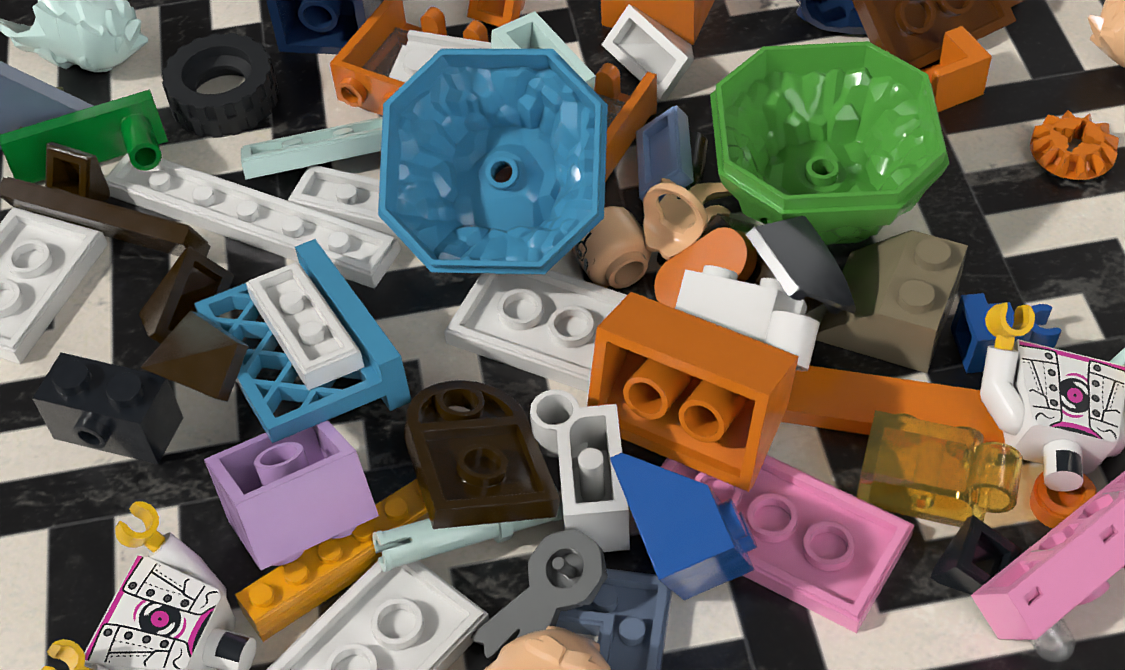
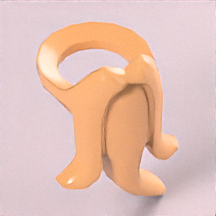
(676, 222)

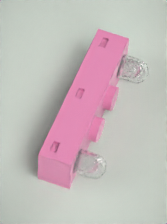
(1057, 575)

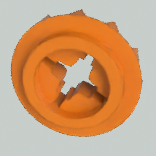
(1088, 160)

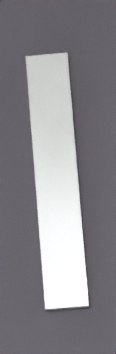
(254, 217)

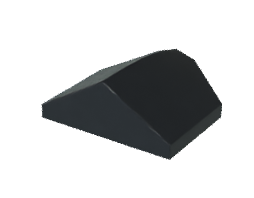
(802, 263)

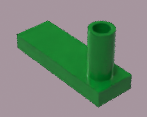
(102, 130)

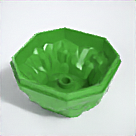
(827, 137)

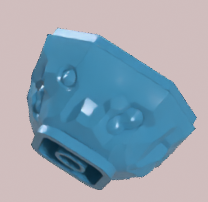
(466, 122)

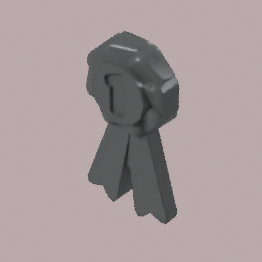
(562, 576)

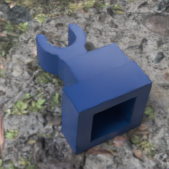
(974, 338)

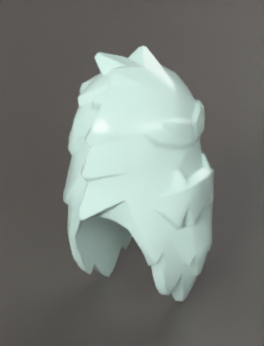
(80, 33)

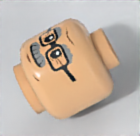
(614, 250)

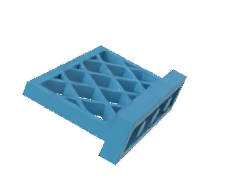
(383, 366)

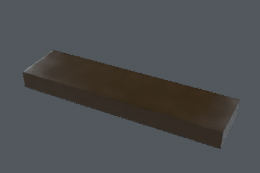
(110, 219)

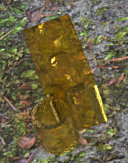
(937, 470)

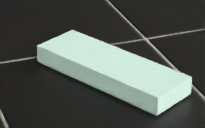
(311, 148)

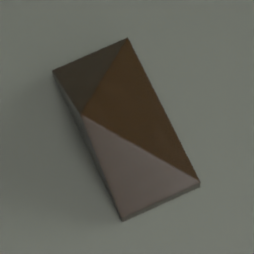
(187, 282)
(199, 357)

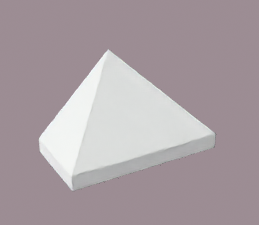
(648, 46)

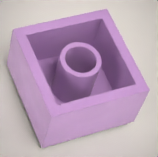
(291, 492)

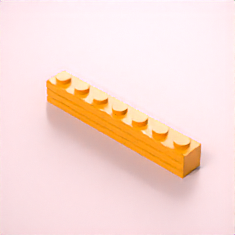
(325, 568)

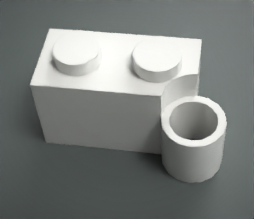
(750, 309)
(589, 483)

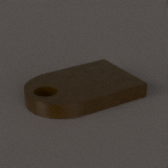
(477, 461)

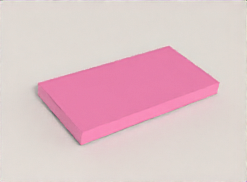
(814, 539)

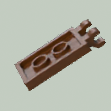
(917, 27)

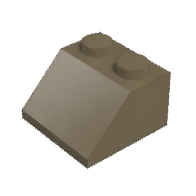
(900, 298)

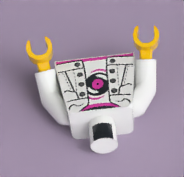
(1052, 401)
(163, 614)

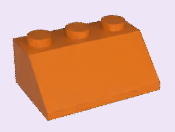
(691, 388)

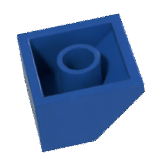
(685, 527)

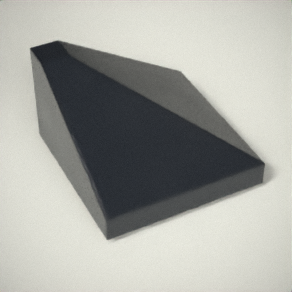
(974, 557)

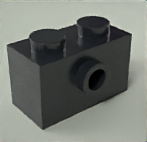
(108, 407)

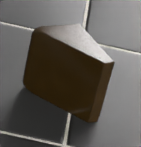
(75, 172)

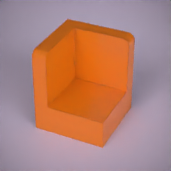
(961, 70)

